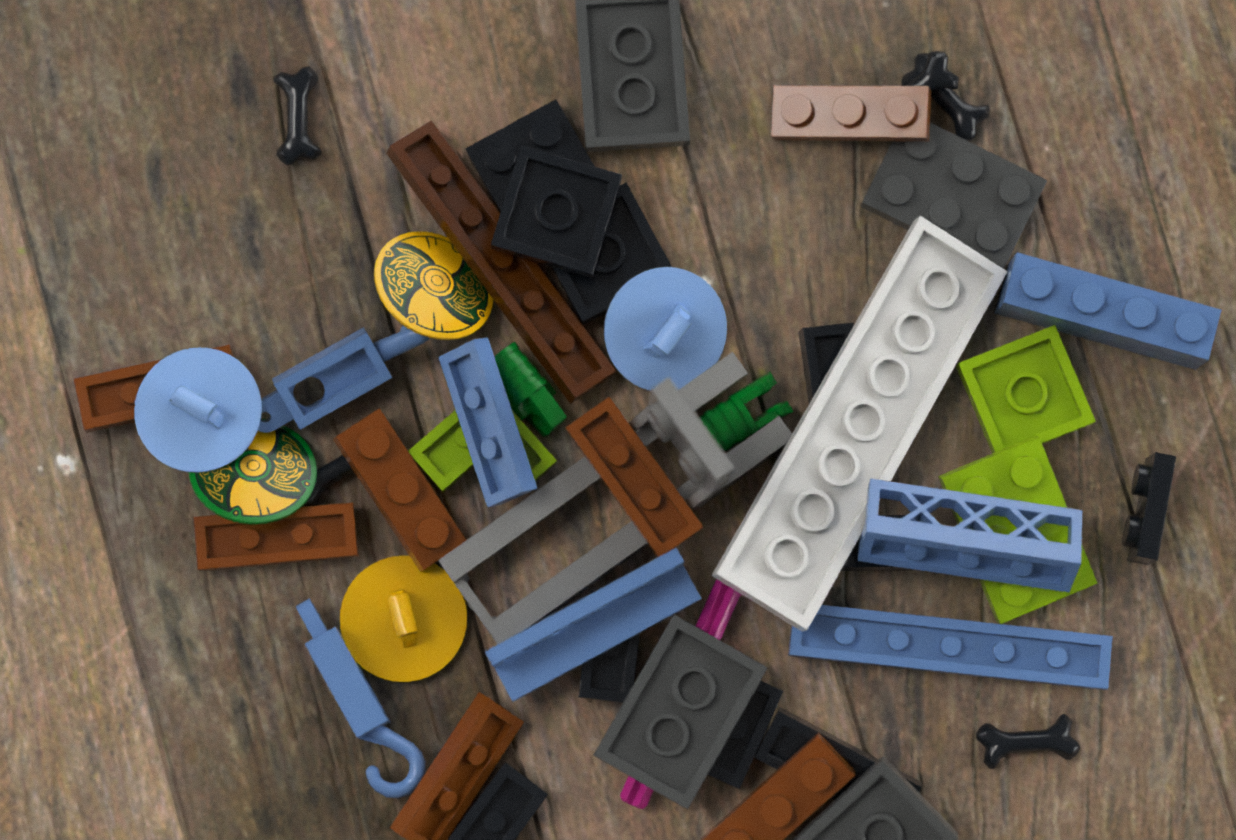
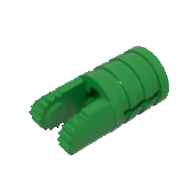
(731, 421)

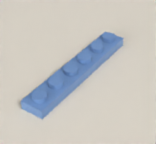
(955, 647)

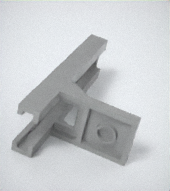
(666, 417)

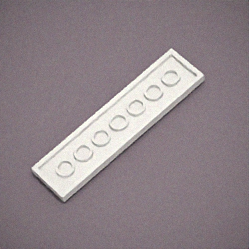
(859, 423)

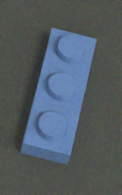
(487, 422)

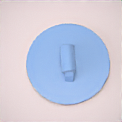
(665, 327)
(198, 410)

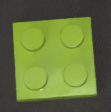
(1025, 391)

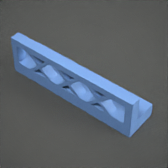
(979, 553)
(593, 625)

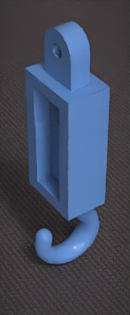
(346, 372)
(359, 702)

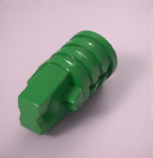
(528, 391)

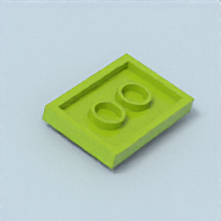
(1021, 475)

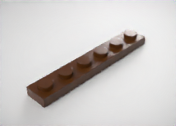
(512, 281)

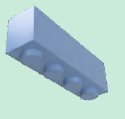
(1108, 311)

